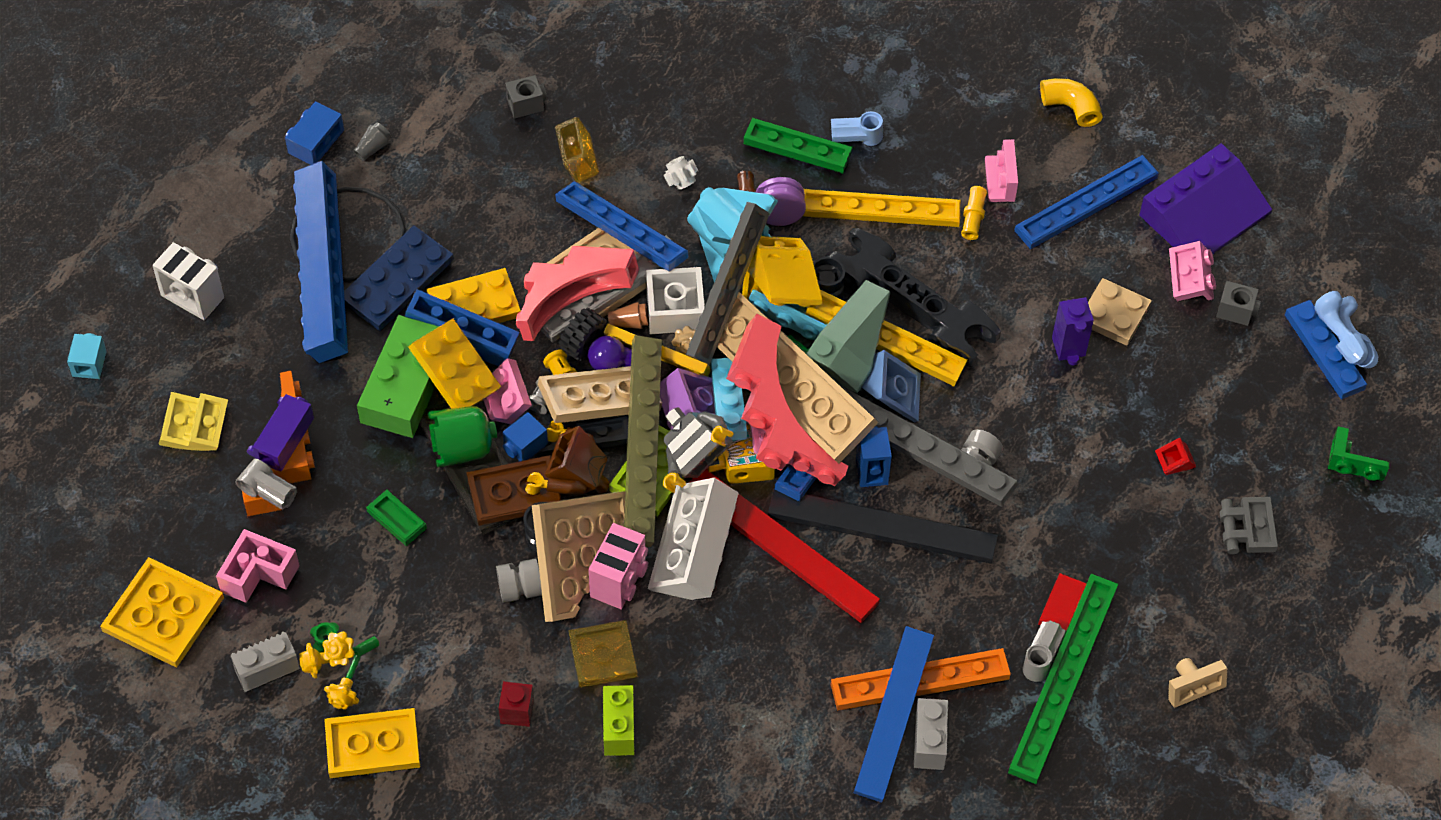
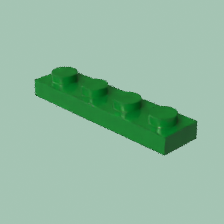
(797, 145)

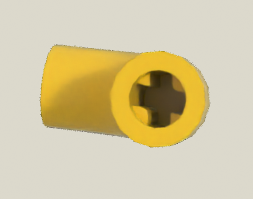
(1073, 95)

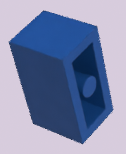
(314, 133)
(874, 458)

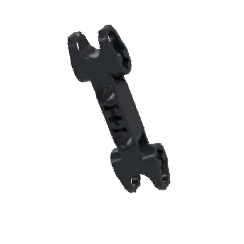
(949, 324)

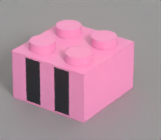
(618, 566)

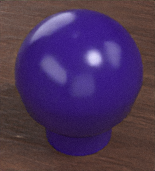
(608, 353)

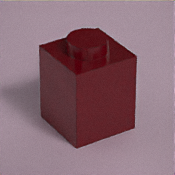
(516, 704)

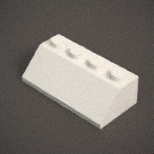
(693, 539)

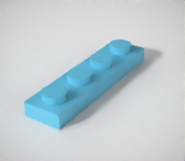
(728, 398)

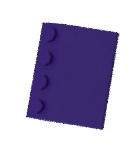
(1206, 202)

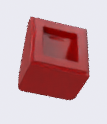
(1175, 457)

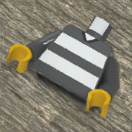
(693, 445)

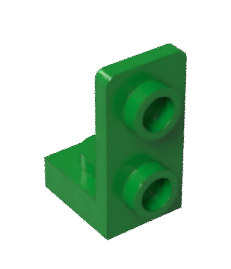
(1348, 463)

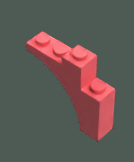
(581, 274)

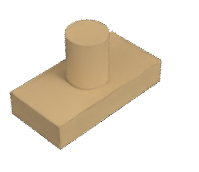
(1196, 682)

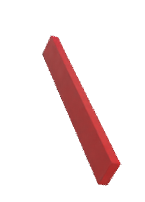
(800, 558)

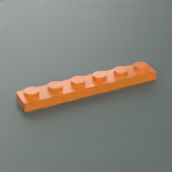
(936, 677)

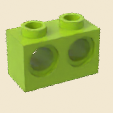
(618, 720)

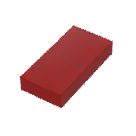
(1063, 601)

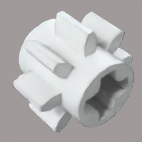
(680, 172)

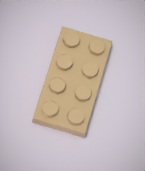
(587, 394)

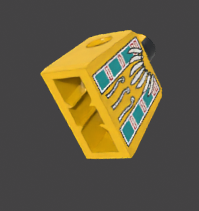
(741, 463)

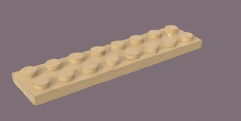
(812, 395)

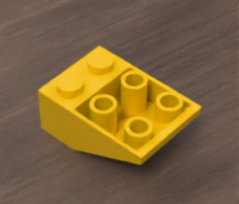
(785, 272)

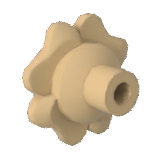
(682, 339)

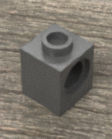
(525, 96)
(1229, 307)

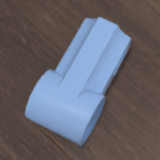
(858, 129)

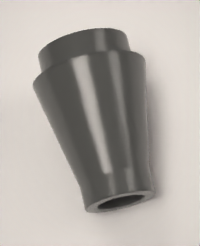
(372, 141)

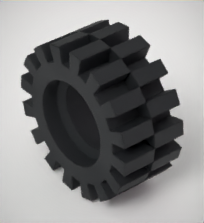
(582, 332)

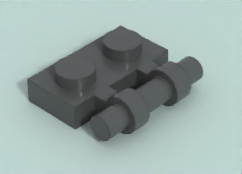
(1257, 521)

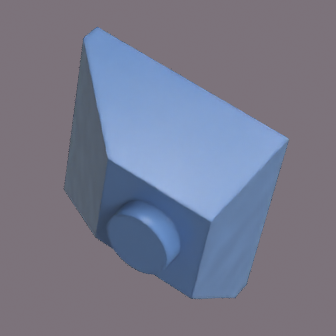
(895, 385)

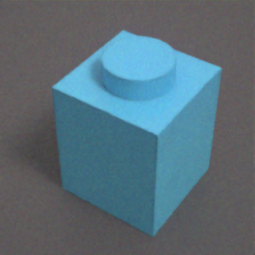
(86, 356)

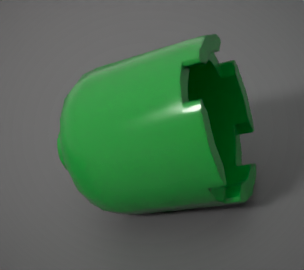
(461, 435)

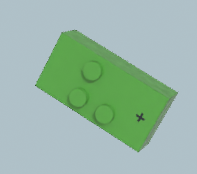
(398, 384)

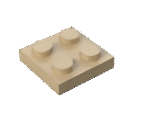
(1117, 311)

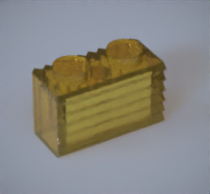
(576, 149)

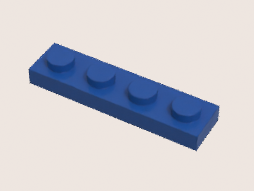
(1322, 346)

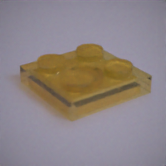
(602, 653)

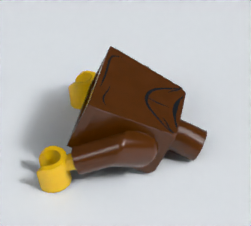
(574, 464)

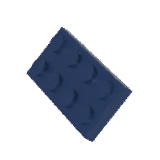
(396, 276)

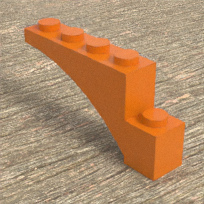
(298, 464)

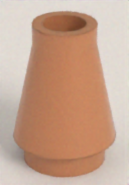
(630, 316)

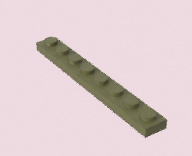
(643, 437)

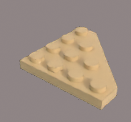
(566, 544)

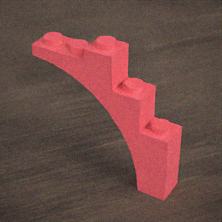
(767, 408)

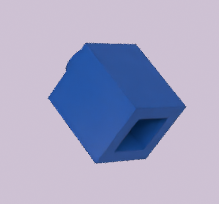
(524, 438)

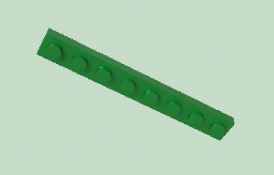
(1063, 679)

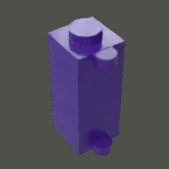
(1072, 329)
(283, 432)

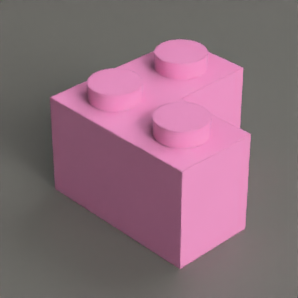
(253, 560)

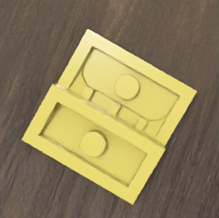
(193, 422)

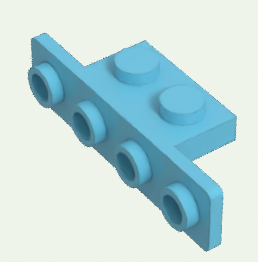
(788, 316)

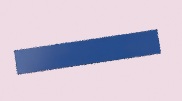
(1086, 202)
(622, 226)
(893, 714)

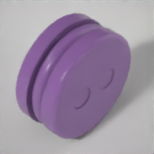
(790, 200)

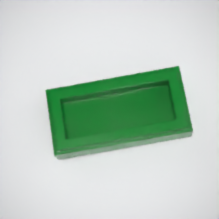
(396, 517)

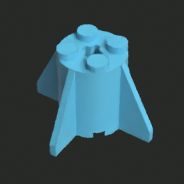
(717, 218)

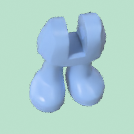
(1336, 314)

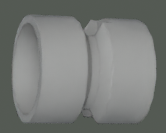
(983, 446)
(519, 580)

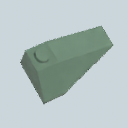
(850, 339)

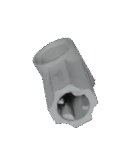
(261, 481)
(1043, 650)

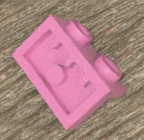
(1002, 174)
(1192, 271)
(512, 398)

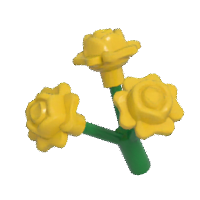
(337, 651)

